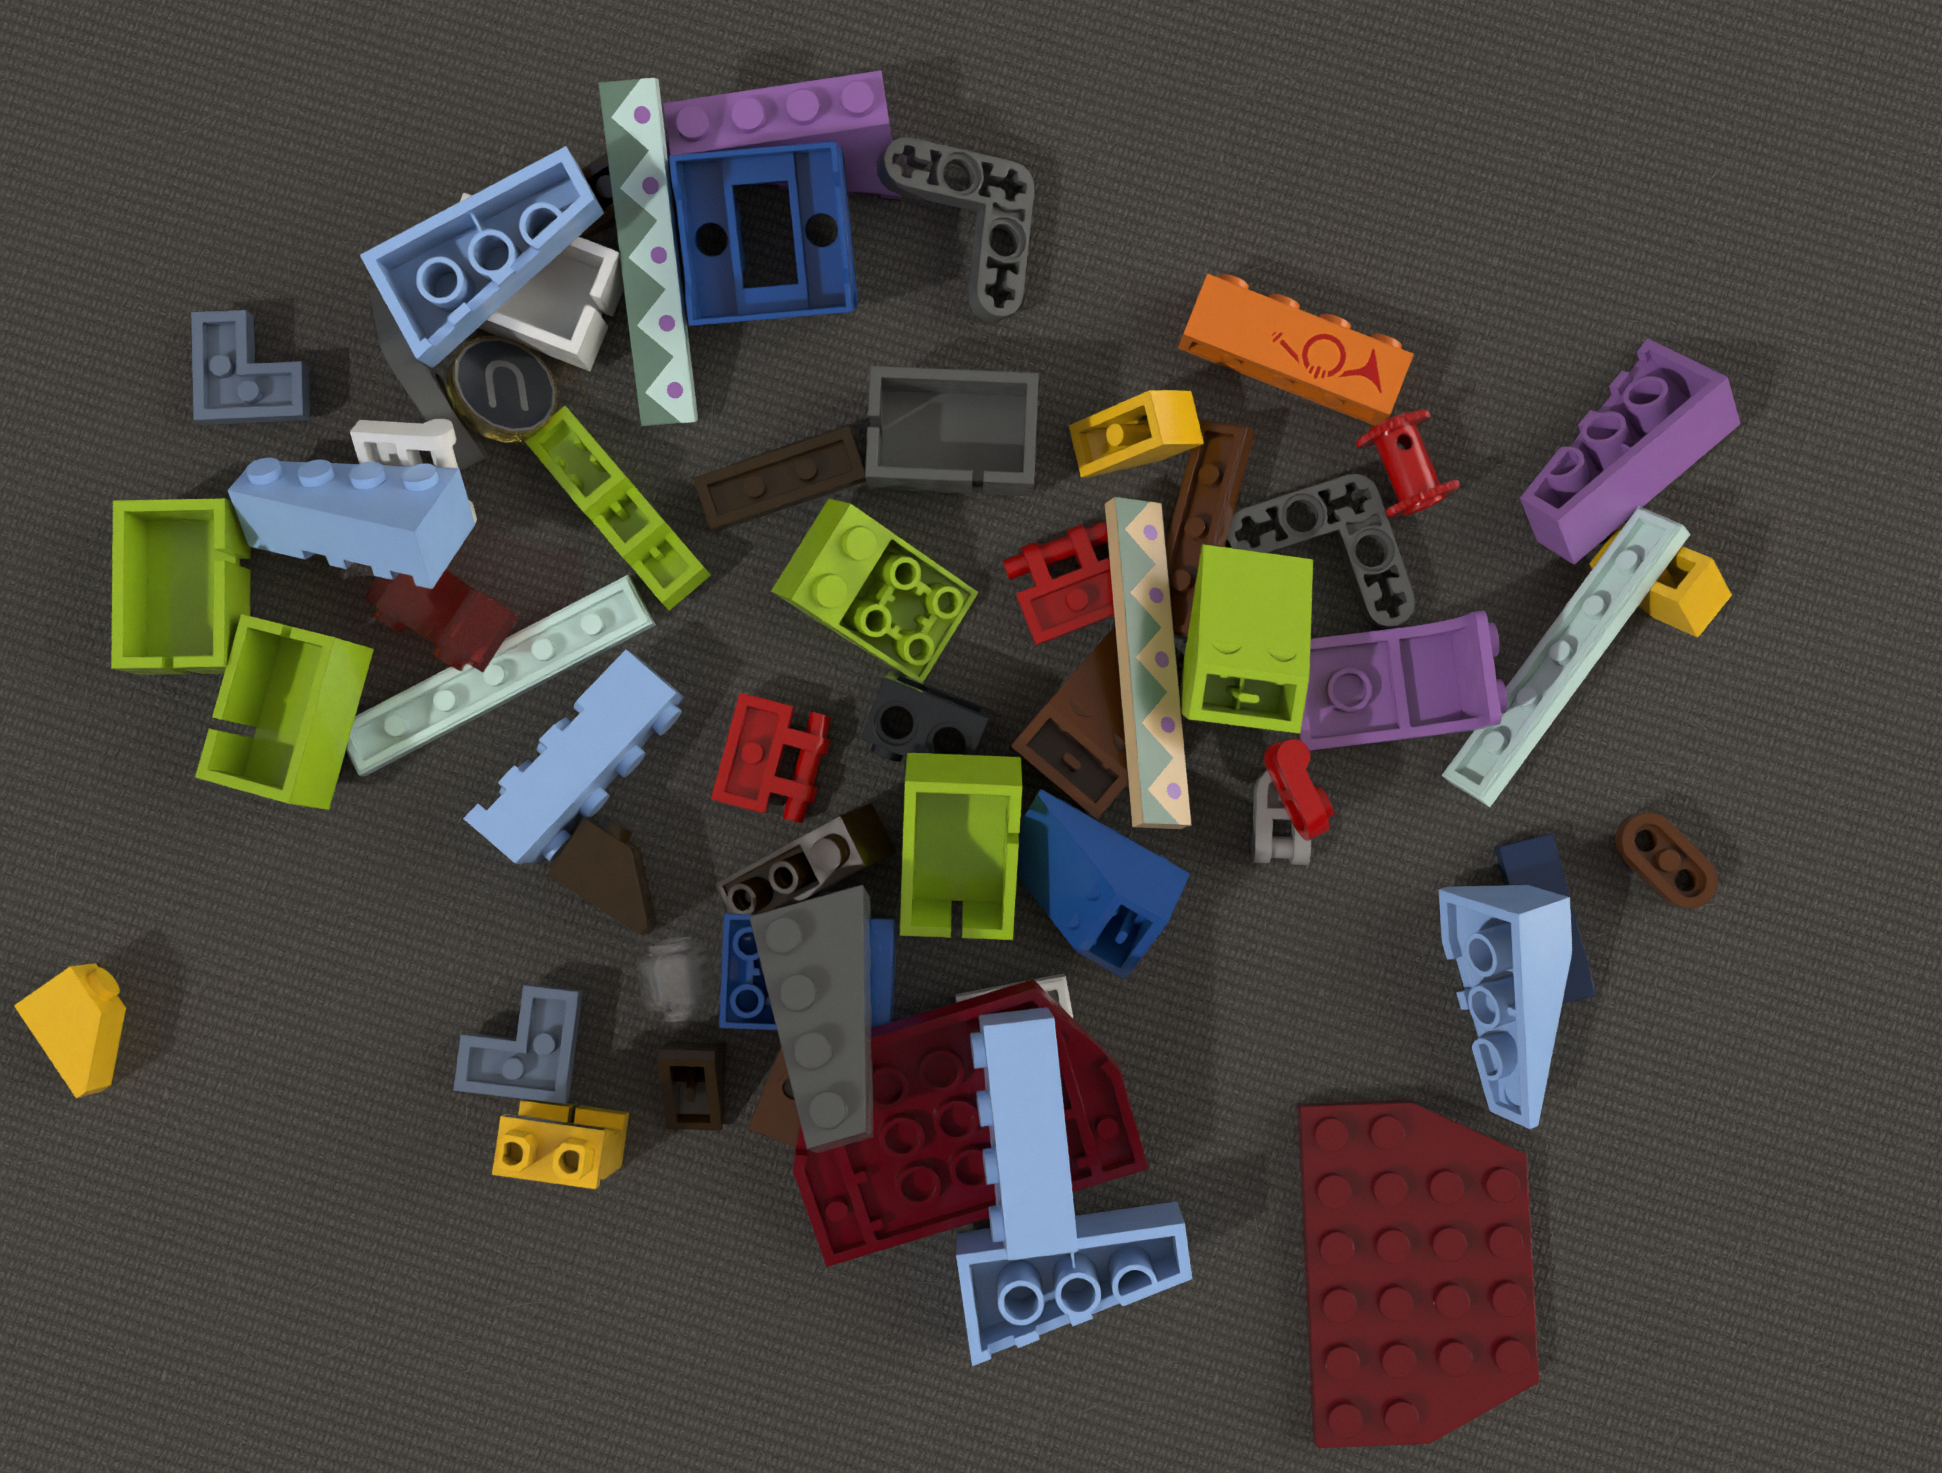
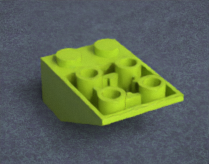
(875, 589)
(1248, 640)

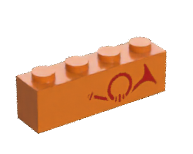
(1296, 349)

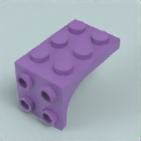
(1403, 683)

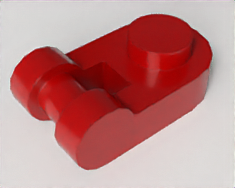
(1305, 804)

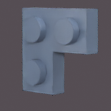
(230, 383)
(535, 1062)

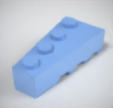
(480, 252)
(357, 513)
(578, 762)
(1026, 1133)
(1119, 1260)

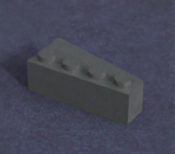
(820, 998)

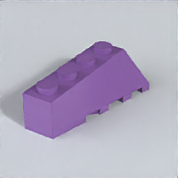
(815, 111)
(1629, 450)

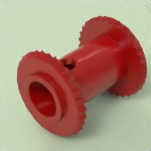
(1410, 468)

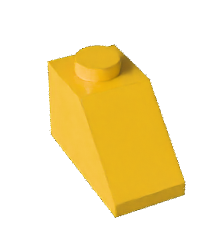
(1136, 432)
(1685, 593)
(78, 1025)

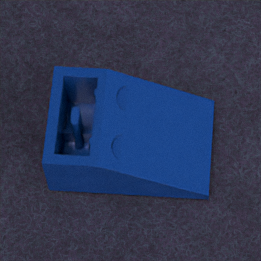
(1096, 883)
(744, 989)

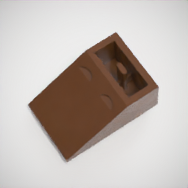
(1081, 735)

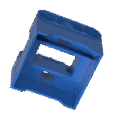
(706, 196)

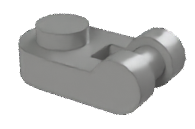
(1264, 846)

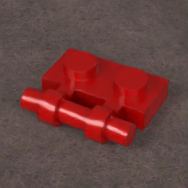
(1072, 600)
(755, 752)

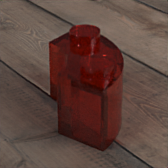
(452, 616)

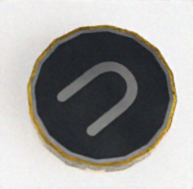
(501, 388)

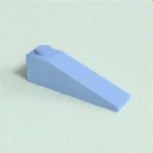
(1514, 975)

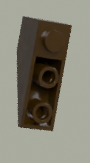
(809, 864)

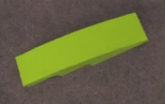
(617, 508)

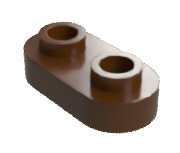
(1664, 858)

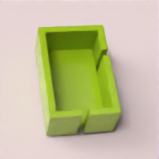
(177, 585)
(303, 702)
(960, 844)

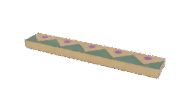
(1147, 665)

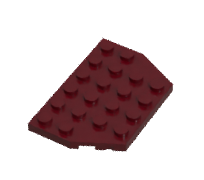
(927, 1139)
(1412, 1272)

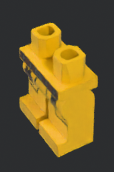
(551, 1149)

